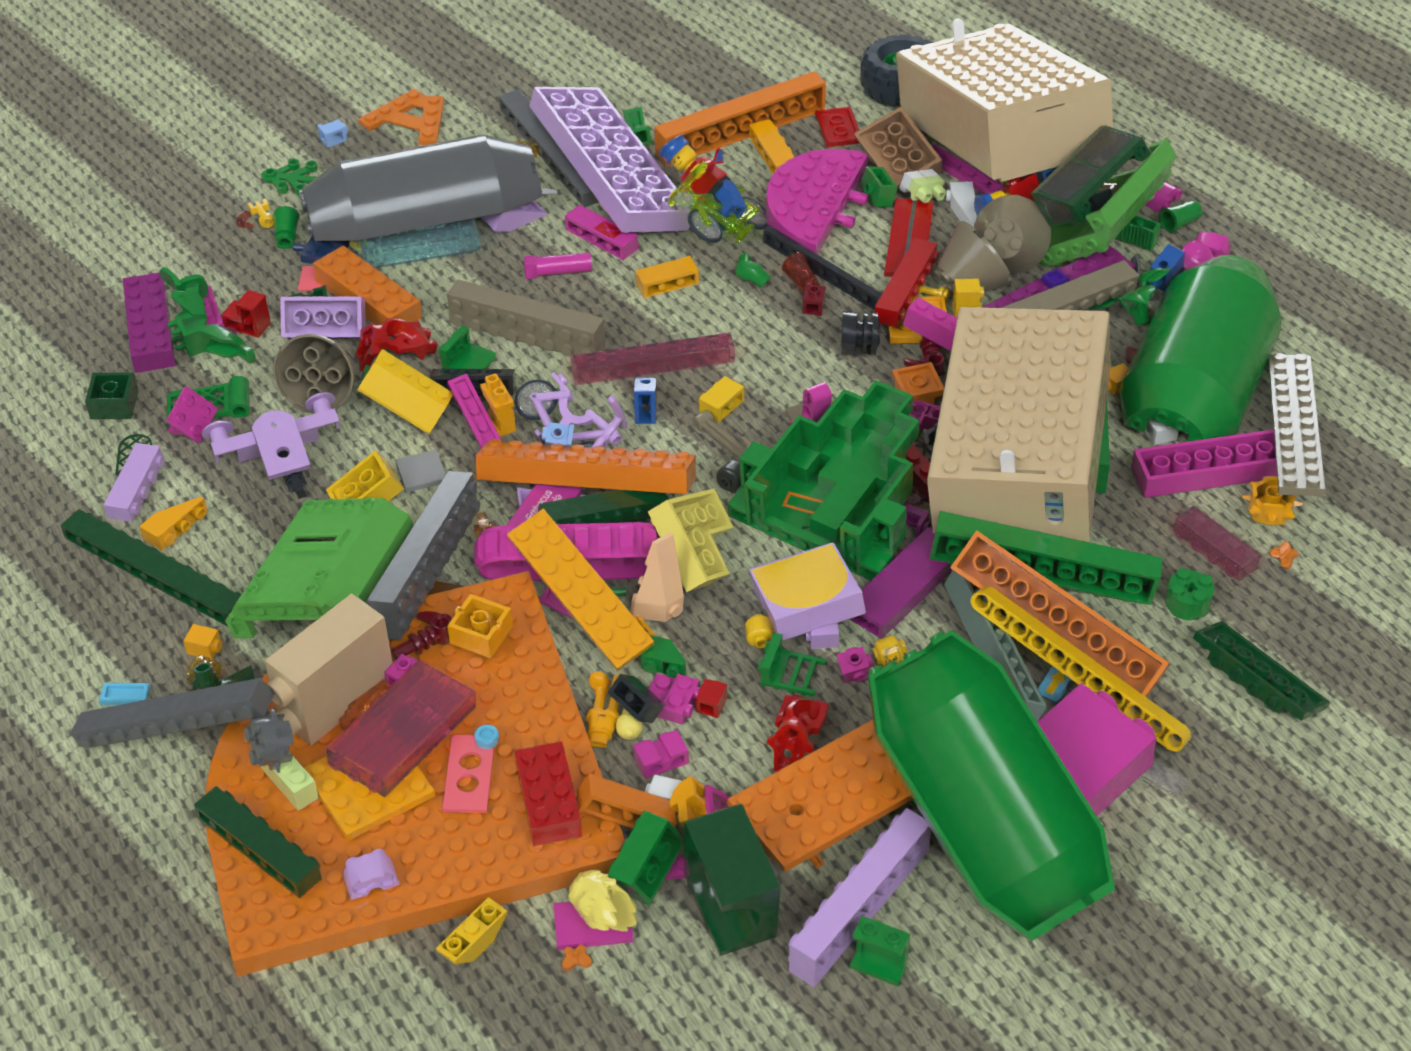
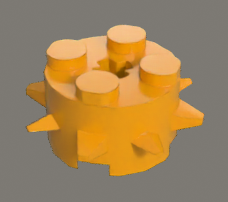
(1268, 506)

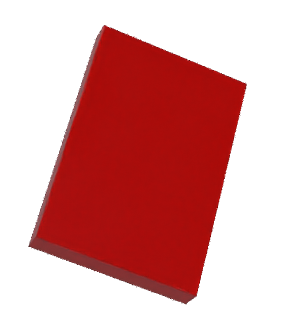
(837, 126)

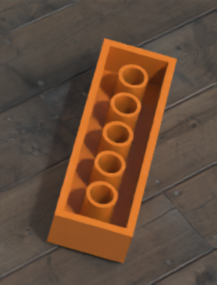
(351, 276)

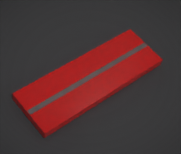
(909, 221)

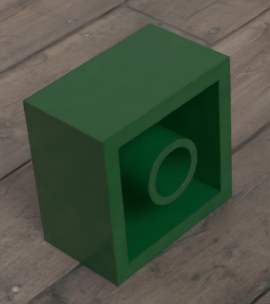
(112, 395)

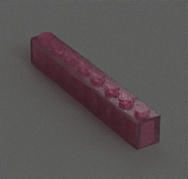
(652, 359)

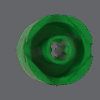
(1189, 594)

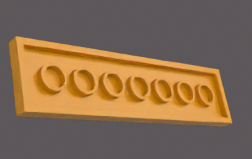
(580, 589)

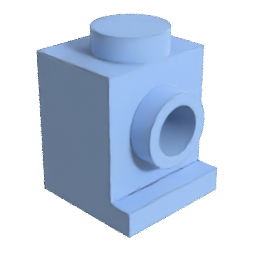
(333, 133)
(565, 430)

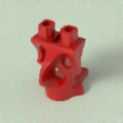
(407, 338)
(796, 722)

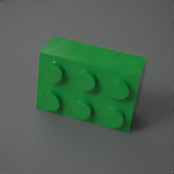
(646, 857)

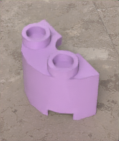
(369, 872)

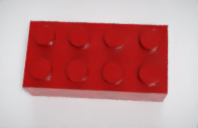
(548, 793)

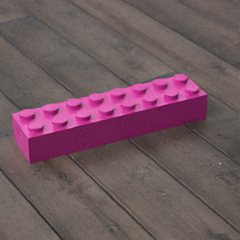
(1204, 463)

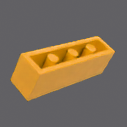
(770, 144)

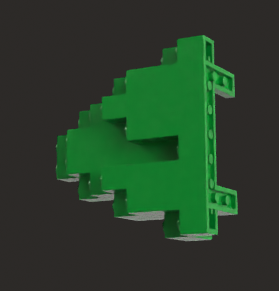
(847, 461)

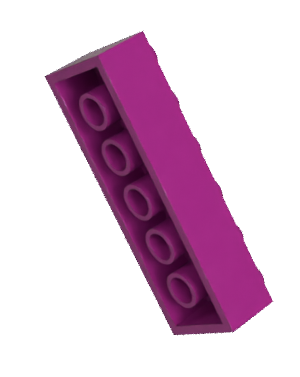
(148, 322)

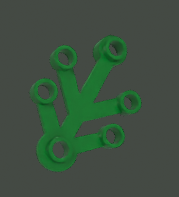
(274, 176)

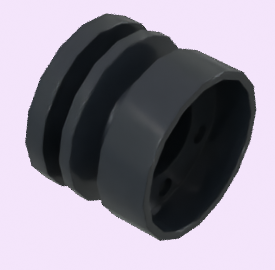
(859, 333)

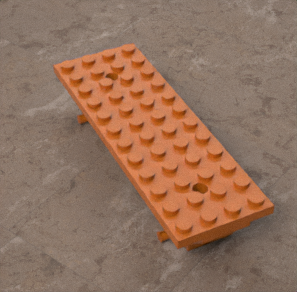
(822, 798)

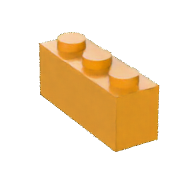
(667, 276)

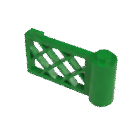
(234, 399)

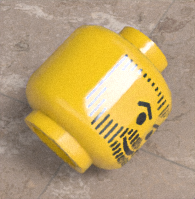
(889, 650)

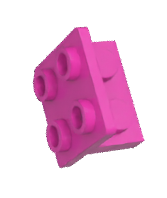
(190, 415)

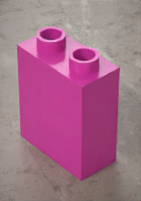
(1099, 744)

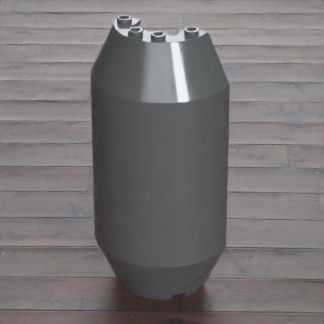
(420, 188)

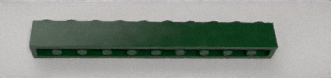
(150, 565)

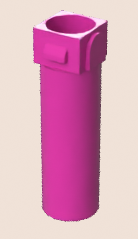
(557, 264)

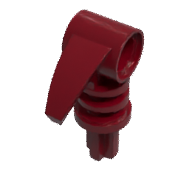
(931, 353)
(434, 634)

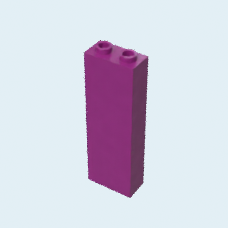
(901, 586)

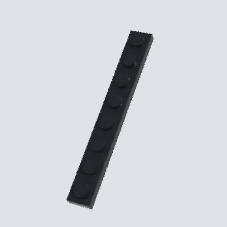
(823, 268)

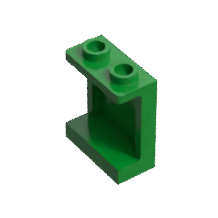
(880, 951)

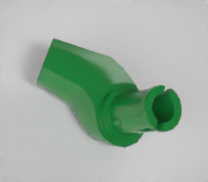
(751, 271)

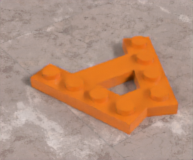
(395, 110)

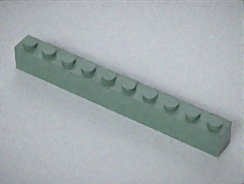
(994, 642)

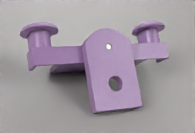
(274, 433)

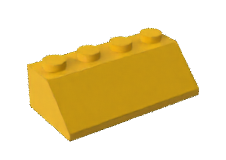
(405, 391)

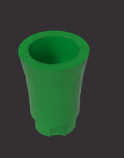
(1178, 216)
(285, 226)

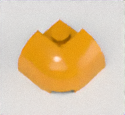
(688, 800)

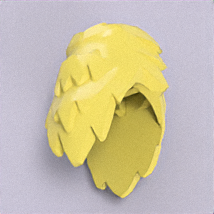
(602, 902)

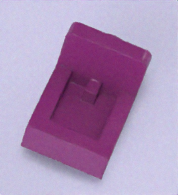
(917, 518)

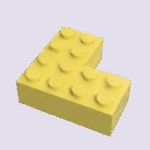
(695, 523)

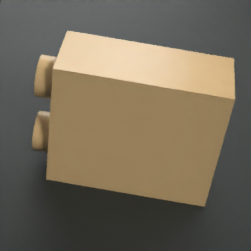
(329, 667)

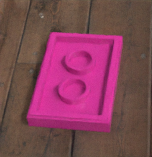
(573, 930)

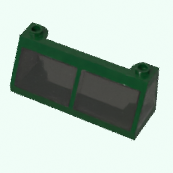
(1066, 190)

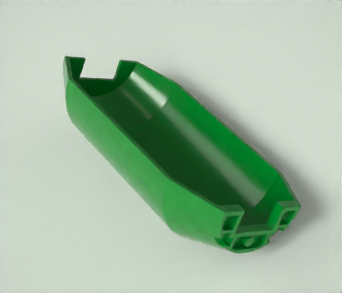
(1203, 350)
(990, 785)

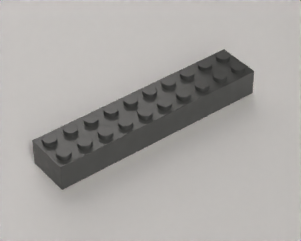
(425, 552)

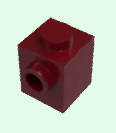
(814, 300)

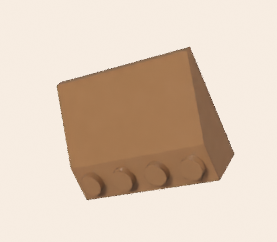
(898, 146)

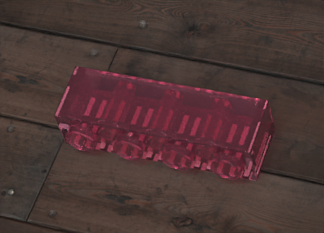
(1216, 543)

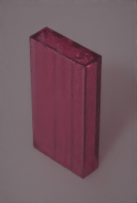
(401, 728)

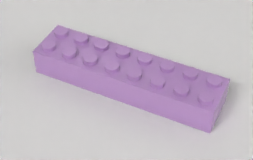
(860, 895)

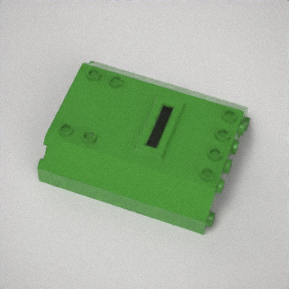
(1103, 226)
(313, 577)

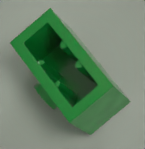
(879, 186)

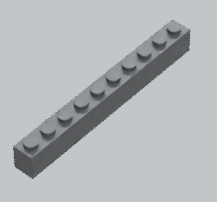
(517, 110)
(173, 713)

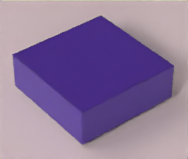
(1054, 278)

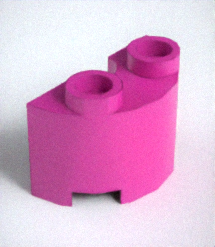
(1164, 197)
(1216, 243)

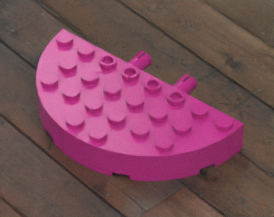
(812, 191)

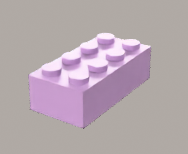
(322, 316)

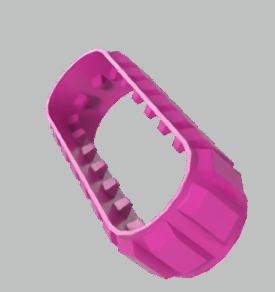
(610, 548)

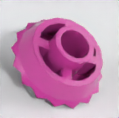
(1195, 254)

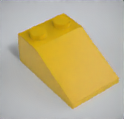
(369, 478)

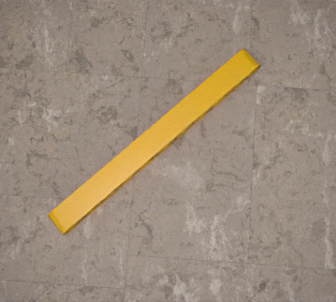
(1068, 667)

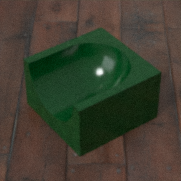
(731, 879)

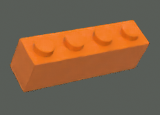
(620, 802)

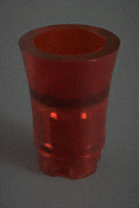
(799, 271)

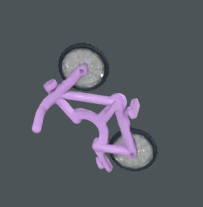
(539, 398)

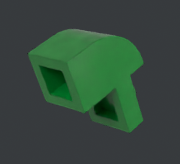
(635, 120)

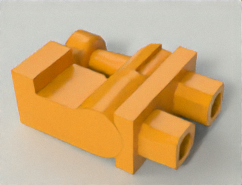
(500, 405)

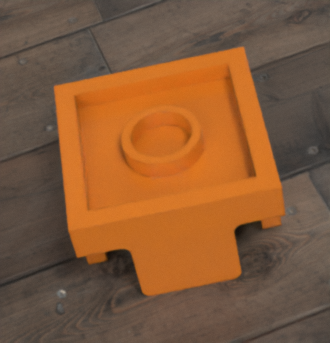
(919, 381)

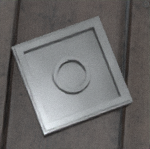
(420, 470)

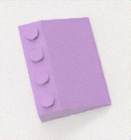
(515, 217)

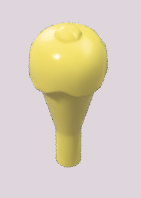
(628, 726)

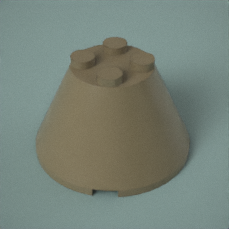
(1015, 231)
(971, 259)
(313, 366)

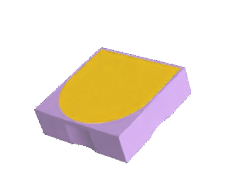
(807, 591)

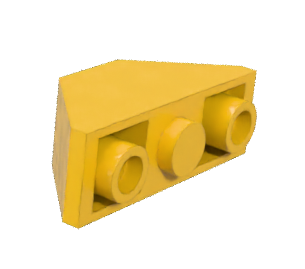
(474, 933)

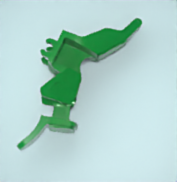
(192, 321)

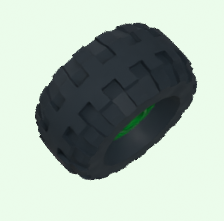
(880, 70)

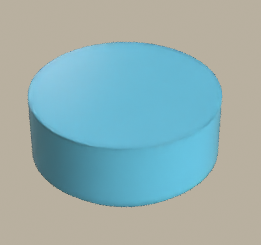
(486, 736)

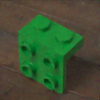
(461, 354)

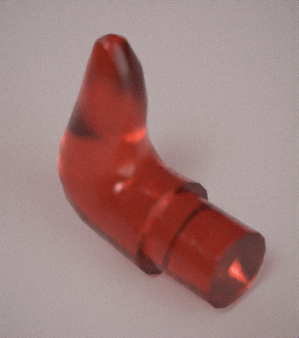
(241, 220)

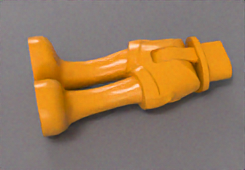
(600, 721)

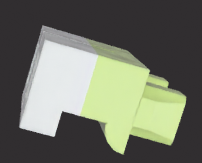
(923, 185)

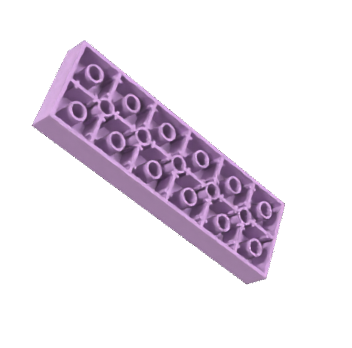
(609, 158)

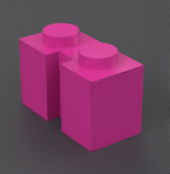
(661, 755)

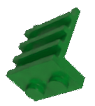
(775, 664)

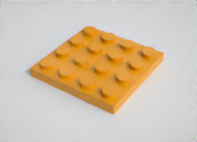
(359, 809)

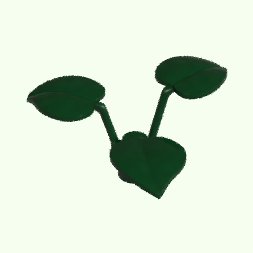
(206, 677)

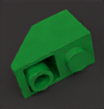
(663, 658)

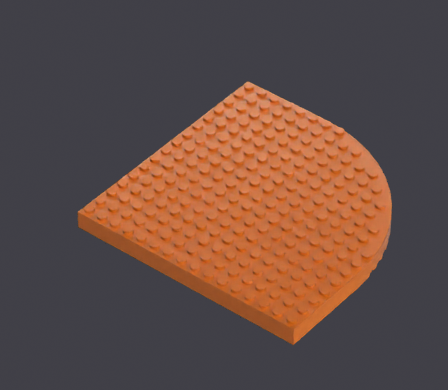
(440, 858)

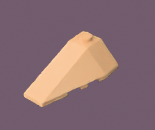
(661, 586)

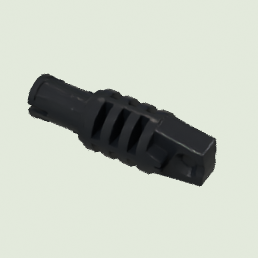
(295, 480)

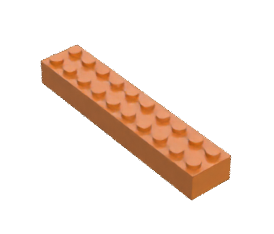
(731, 120)
(586, 466)
(990, 565)

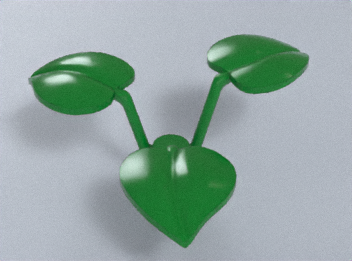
(1139, 297)

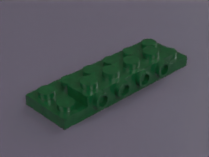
(1259, 672)

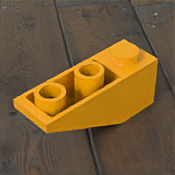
(170, 523)

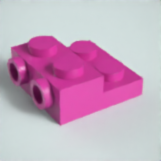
(677, 695)

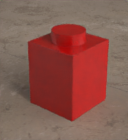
(711, 698)

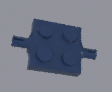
(315, 250)

